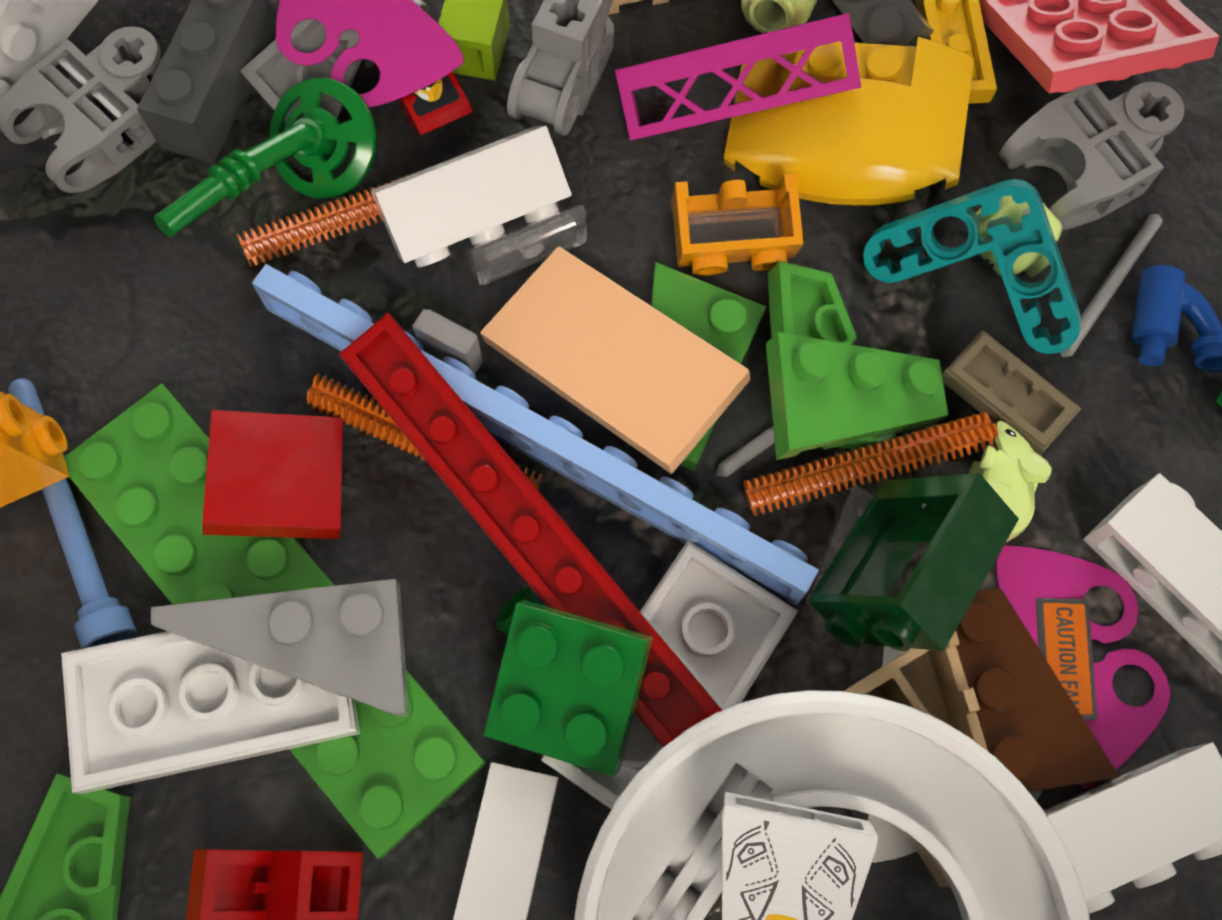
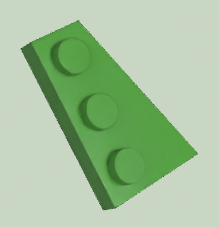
(711, 314)
(847, 392)

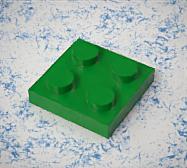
(568, 687)

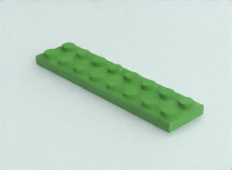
(150, 489)

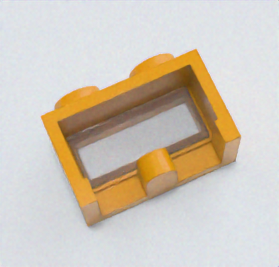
(736, 226)

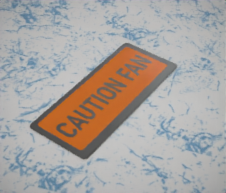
(1067, 647)

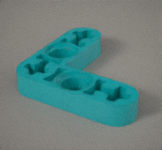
(1007, 244)

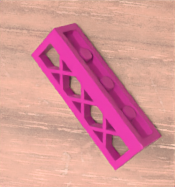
(732, 54)

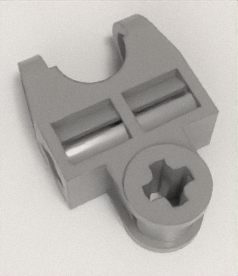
(564, 62)
(87, 107)
(1098, 146)

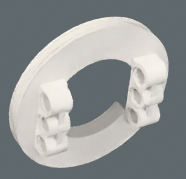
(828, 749)

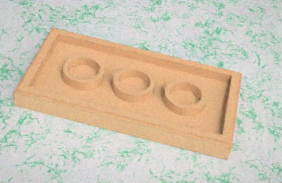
(616, 358)

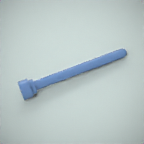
(100, 616)

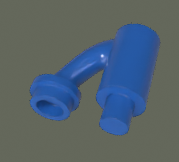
(1158, 313)

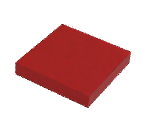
(273, 475)

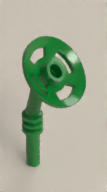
(305, 138)

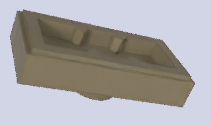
(1010, 392)

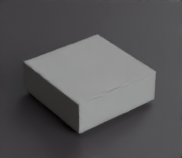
(445, 338)

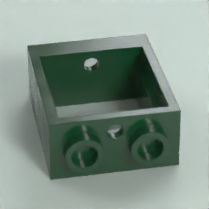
(966, 534)

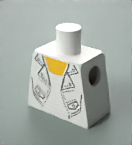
(791, 861)

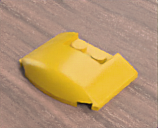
(862, 142)

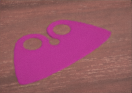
(392, 34)
(1041, 573)

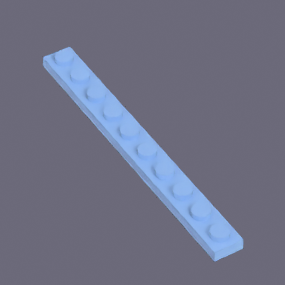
(560, 447)

